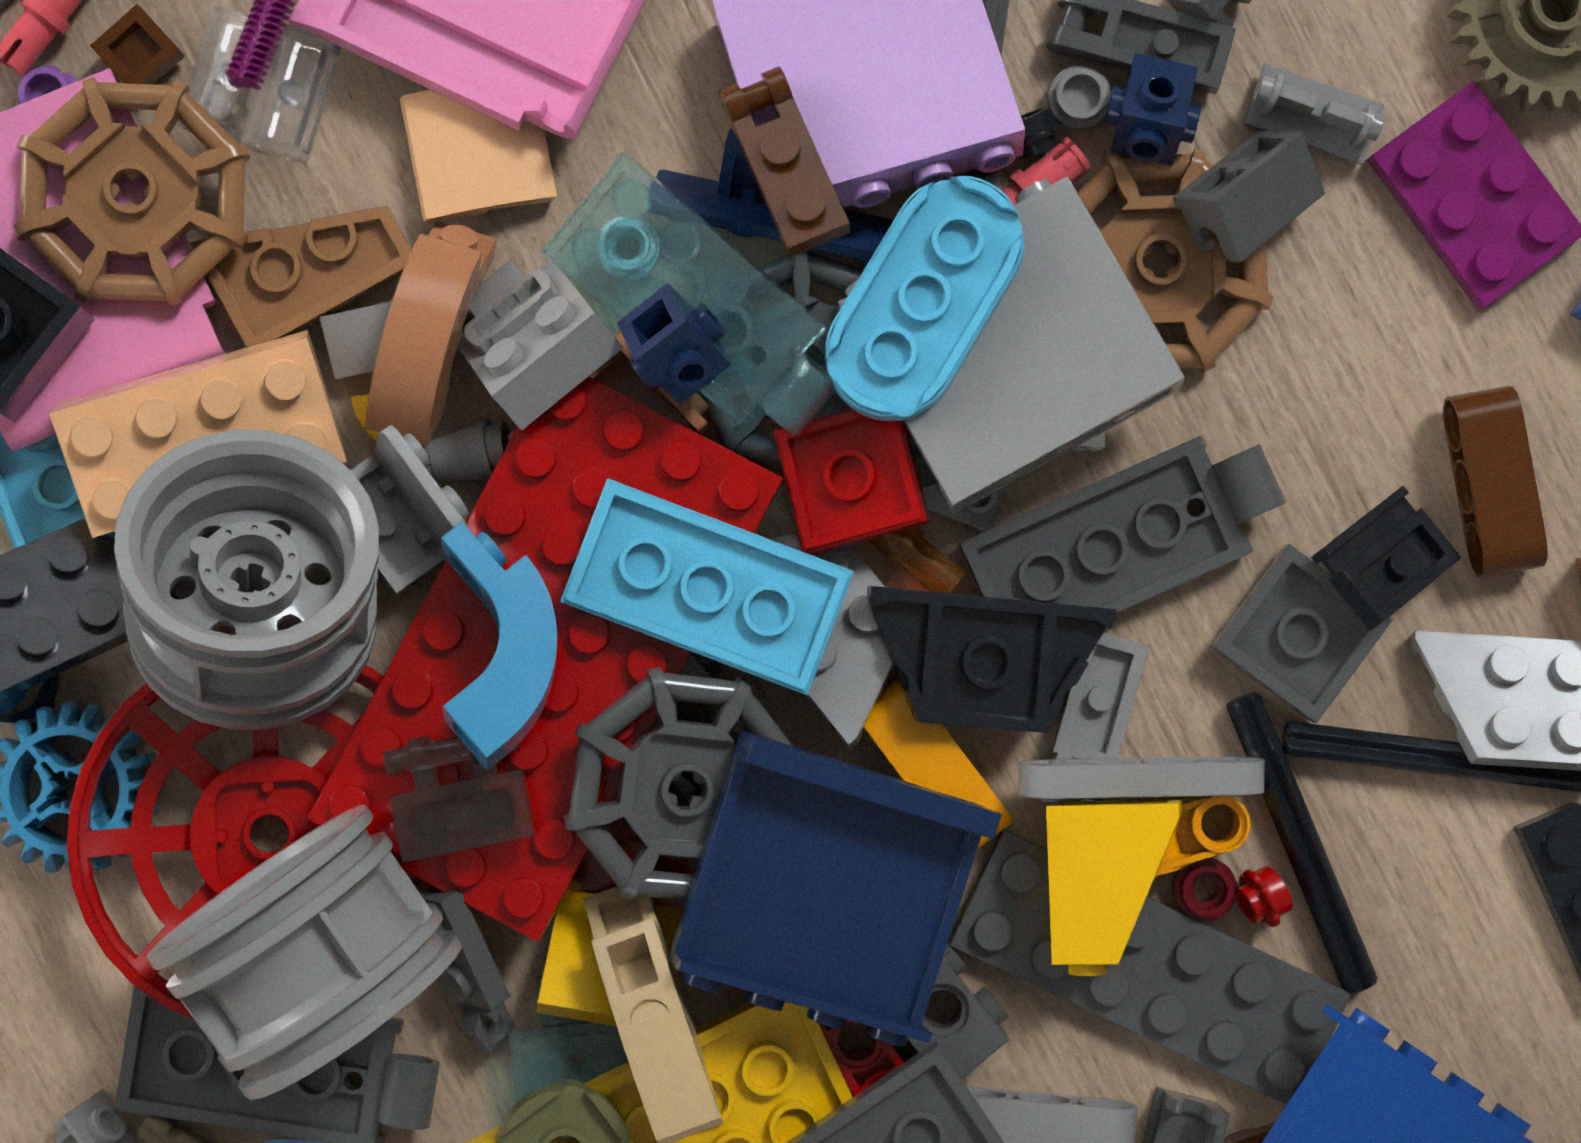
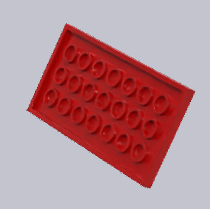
(539, 508)

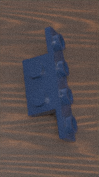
(739, 207)

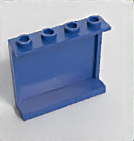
(1386, 1095)

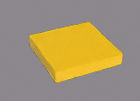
(571, 973)

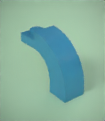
(512, 691)

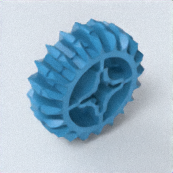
(54, 769)

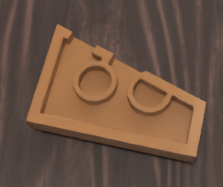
(307, 271)

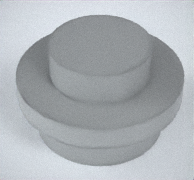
(1079, 97)

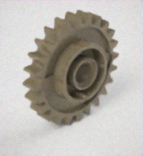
(1523, 49)

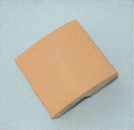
(472, 161)

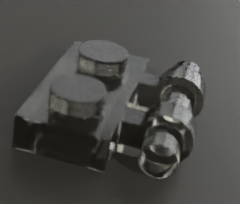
(458, 814)

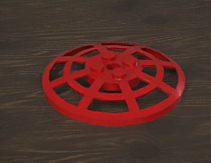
(218, 824)

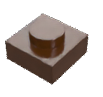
(137, 48)

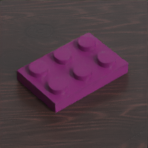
(1476, 196)

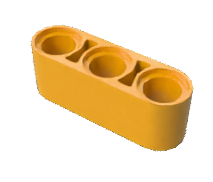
(927, 753)

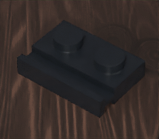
(1386, 558)

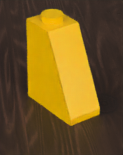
(1101, 875)

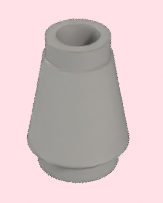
(468, 452)

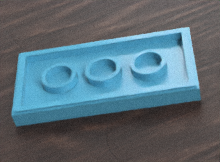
(707, 586)

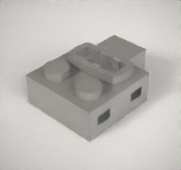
(533, 339)

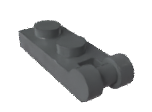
(1144, 30)

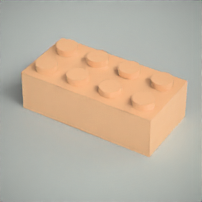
(129, 426)

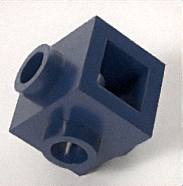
(1154, 110)
(674, 343)

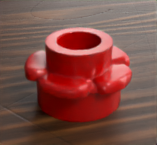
(1263, 896)

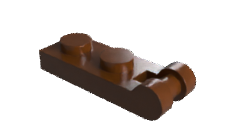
(785, 164)

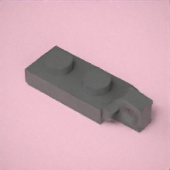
(473, 975)

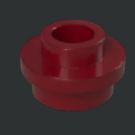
(1222, 897)

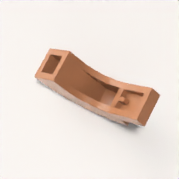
(424, 329)

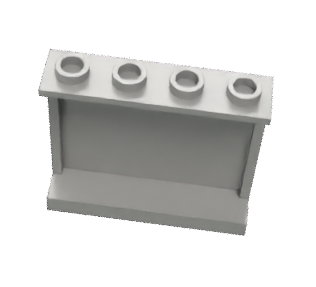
(1054, 362)

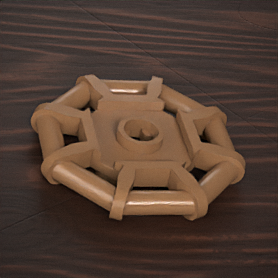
(131, 229)
(1198, 274)

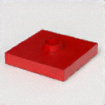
(850, 480)

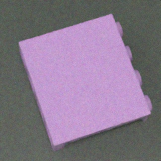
(883, 86)

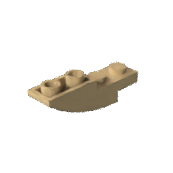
(651, 1016)

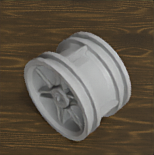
(245, 538)
(306, 954)

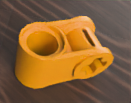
(1189, 840)

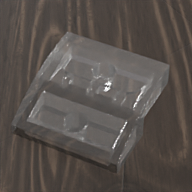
(287, 109)

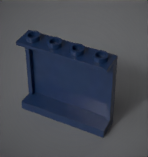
(828, 889)

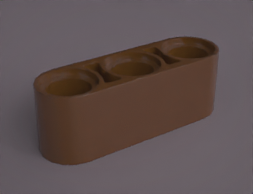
(1495, 481)

